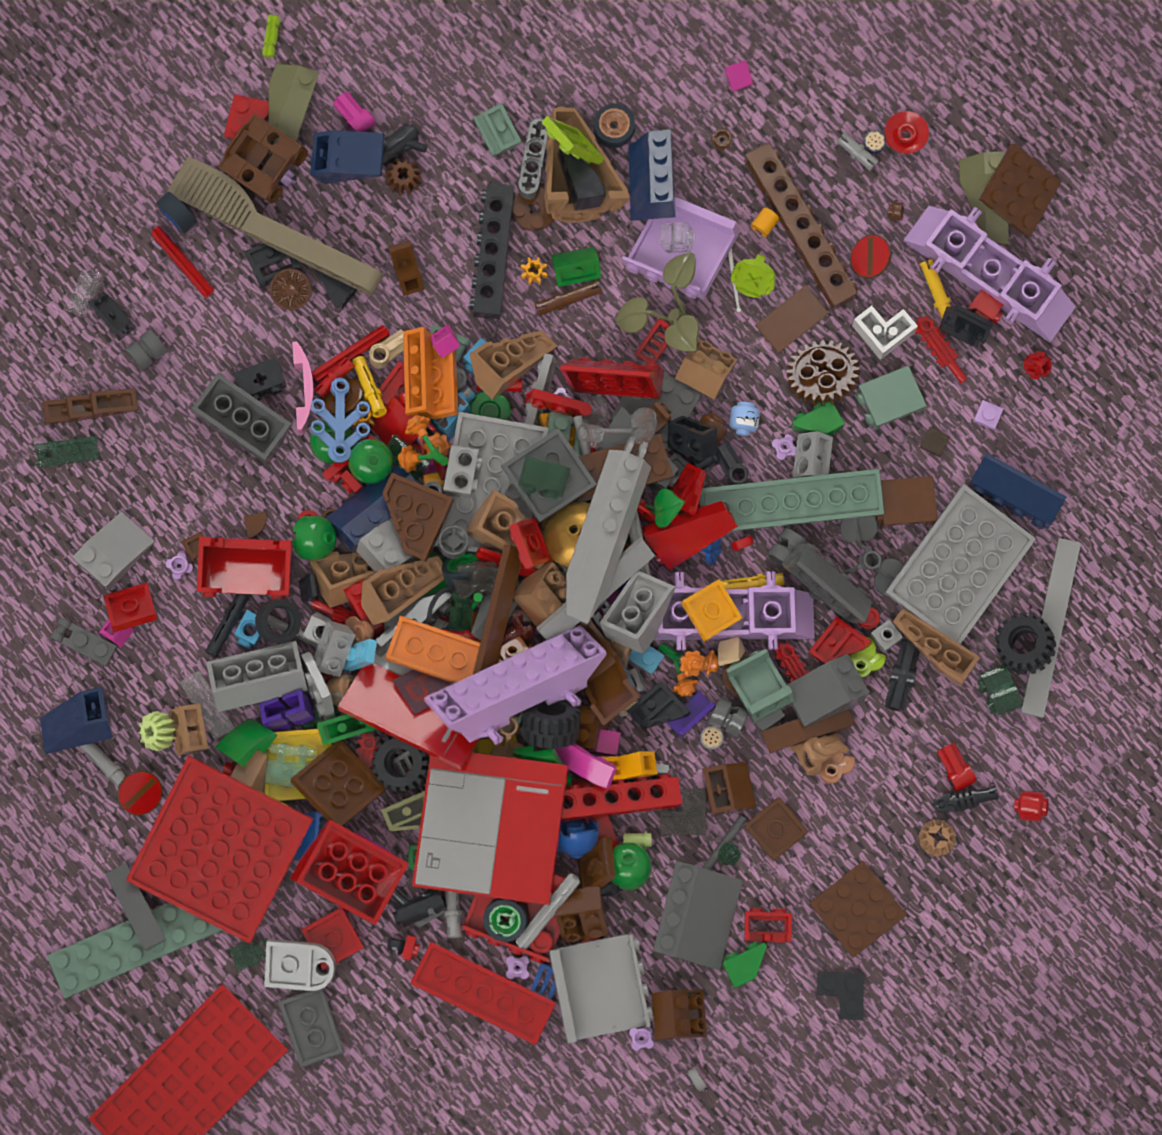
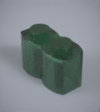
(544, 477)
(1000, 691)

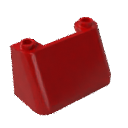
(244, 567)

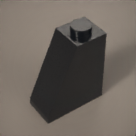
(337, 291)

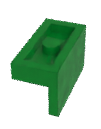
(576, 266)

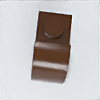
(406, 268)
(589, 728)

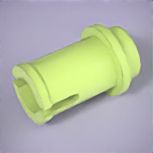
(642, 839)

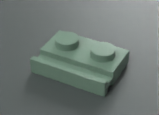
(497, 130)

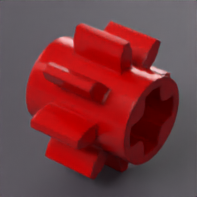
(1037, 365)

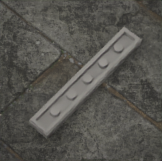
(630, 562)

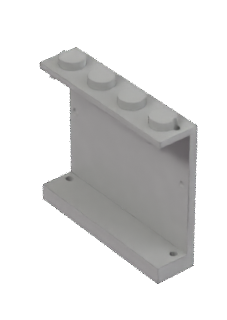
(600, 987)

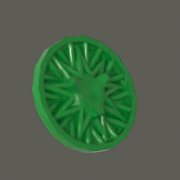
(495, 408)

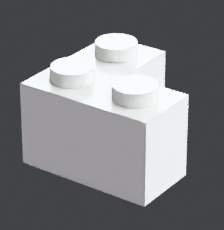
(882, 335)

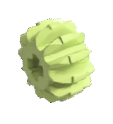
(157, 731)

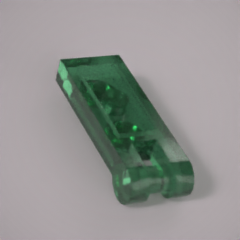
(67, 452)

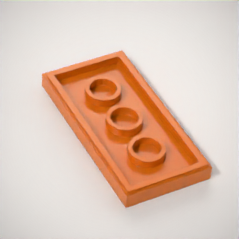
(432, 651)

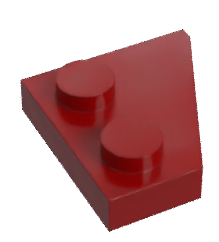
(241, 111)
(689, 488)

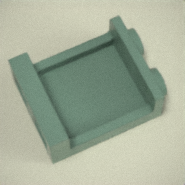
(890, 397)
(759, 685)

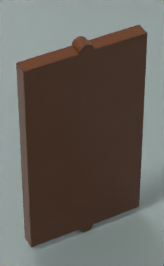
(792, 319)

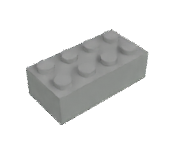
(256, 676)

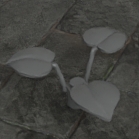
(864, 530)

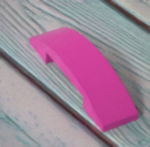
(586, 765)

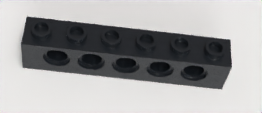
(494, 195)

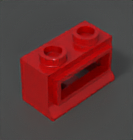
(773, 937)

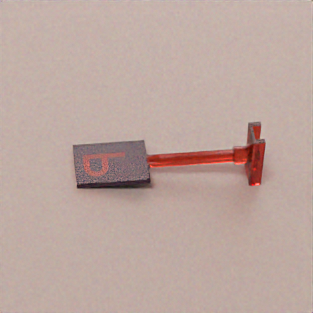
(417, 685)

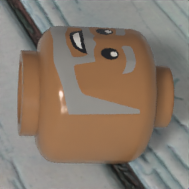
(339, 686)

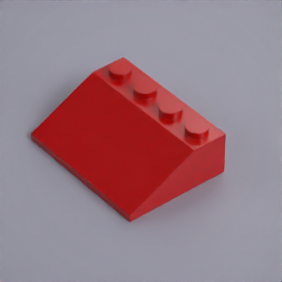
(614, 378)
(350, 872)

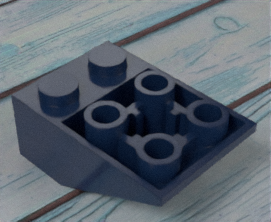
(346, 155)
(77, 722)

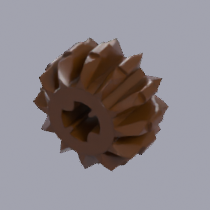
(400, 168)

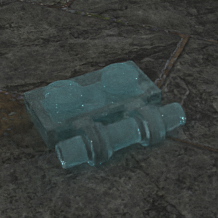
(279, 771)

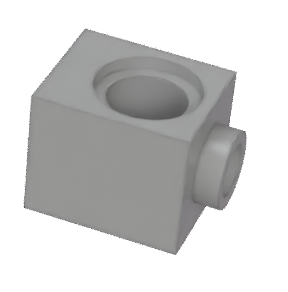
(312, 630)

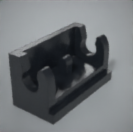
(112, 316)
(965, 325)

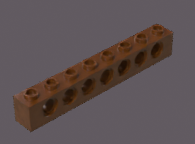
(834, 295)

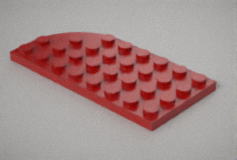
(193, 1073)

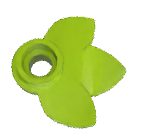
(869, 659)

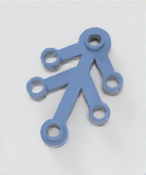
(339, 423)

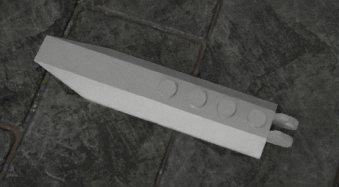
(605, 530)

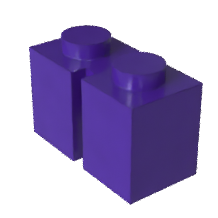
(278, 717)

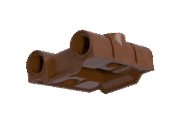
(249, 150)

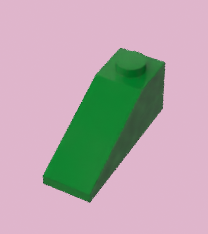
(341, 728)

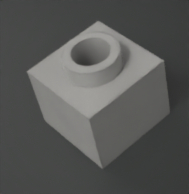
(882, 642)

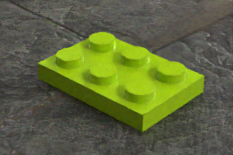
(572, 141)

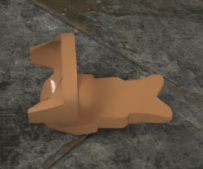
(818, 751)

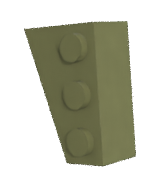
(405, 814)

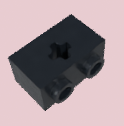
(269, 372)

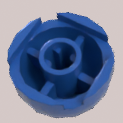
(578, 837)

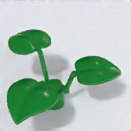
(664, 509)

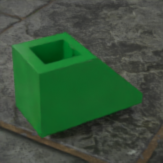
(821, 419)
(745, 966)

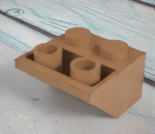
(706, 369)
(541, 593)

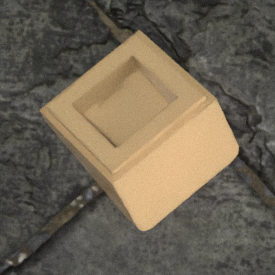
(730, 651)

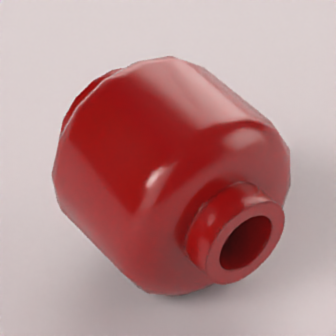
(1031, 806)

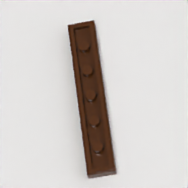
(499, 609)

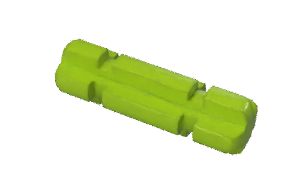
(271, 36)

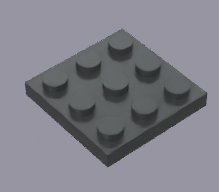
(675, 395)
(557, 450)

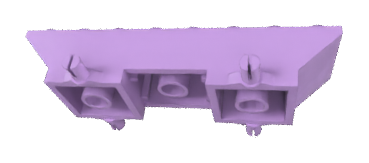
(980, 263)
(766, 611)
(539, 674)

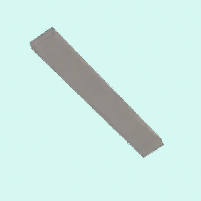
(1054, 615)

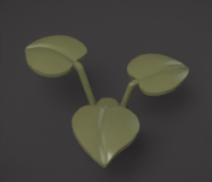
(685, 328)

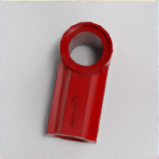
(956, 768)

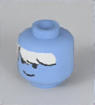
(744, 418)

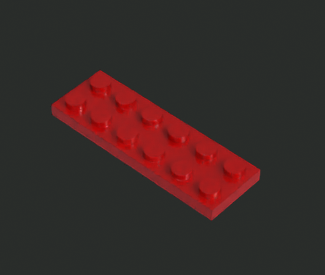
(483, 993)

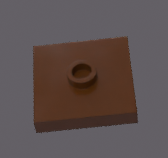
(776, 829)
(598, 865)

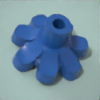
(711, 552)

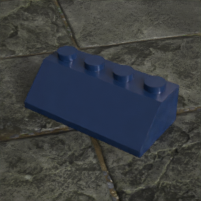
(652, 176)
(1016, 491)
(363, 511)

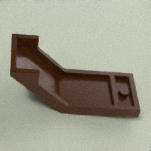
(610, 684)

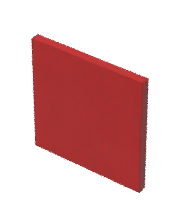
(393, 423)

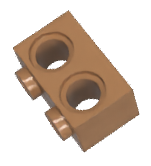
(189, 730)

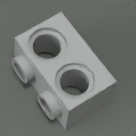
(812, 454)
(456, 471)
(333, 648)

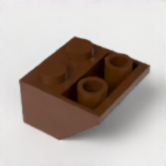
(728, 788)
(582, 915)
(679, 1014)

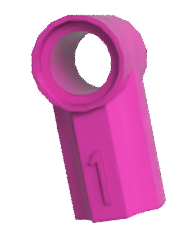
(356, 117)

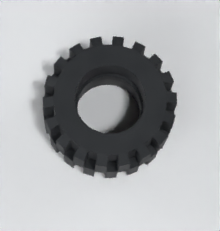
(1017, 627)
(551, 724)
(386, 771)

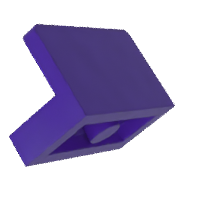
(699, 708)

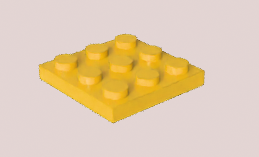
(293, 738)

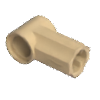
(390, 348)

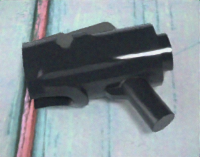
(400, 141)
(419, 909)

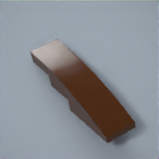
(89, 406)
(794, 733)

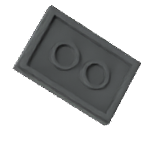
(311, 1027)

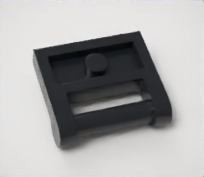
(264, 257)

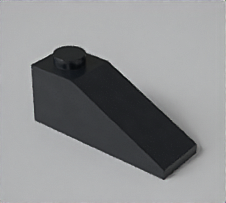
(581, 182)

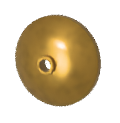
(558, 533)

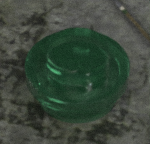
(728, 854)

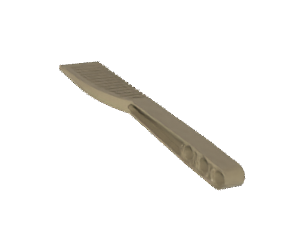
(226, 201)

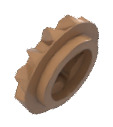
(927, 842)

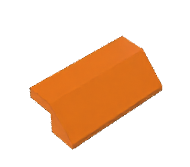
(428, 377)

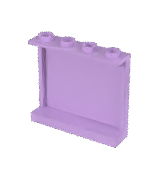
(713, 243)

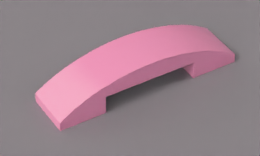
(303, 413)

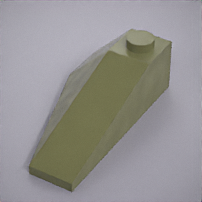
(289, 97)
(974, 176)

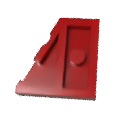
(838, 641)

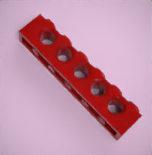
(669, 798)

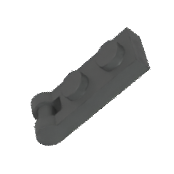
(84, 642)

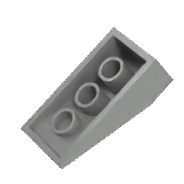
(383, 548)

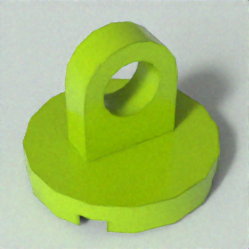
(753, 277)

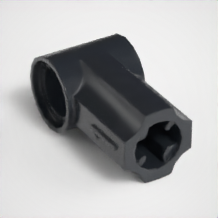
(731, 464)

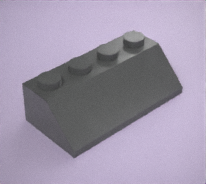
(241, 418)
(828, 584)

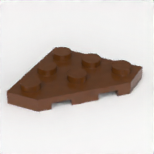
(416, 514)

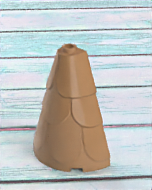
(556, 192)

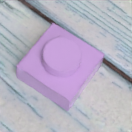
(988, 415)

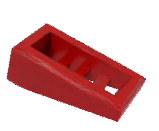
(660, 322)

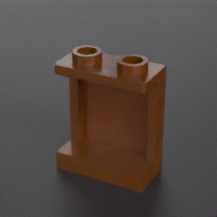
(908, 502)

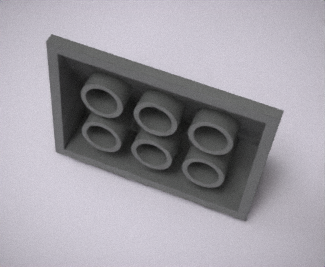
(697, 915)

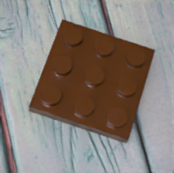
(1020, 190)
(338, 784)
(858, 909)

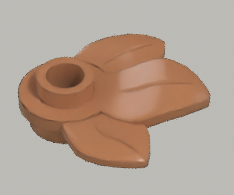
(361, 629)
(839, 763)

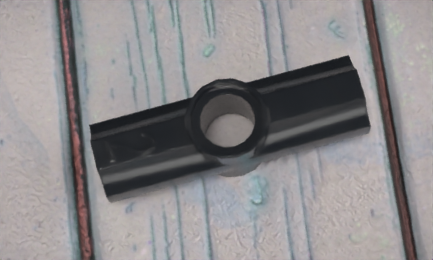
(902, 677)

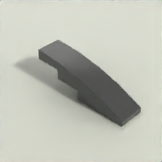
(136, 908)

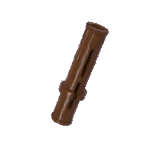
(568, 298)

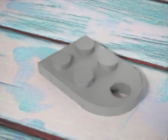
(317, 687)
(296, 965)

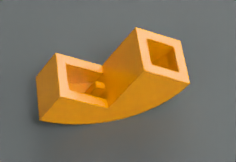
(633, 765)

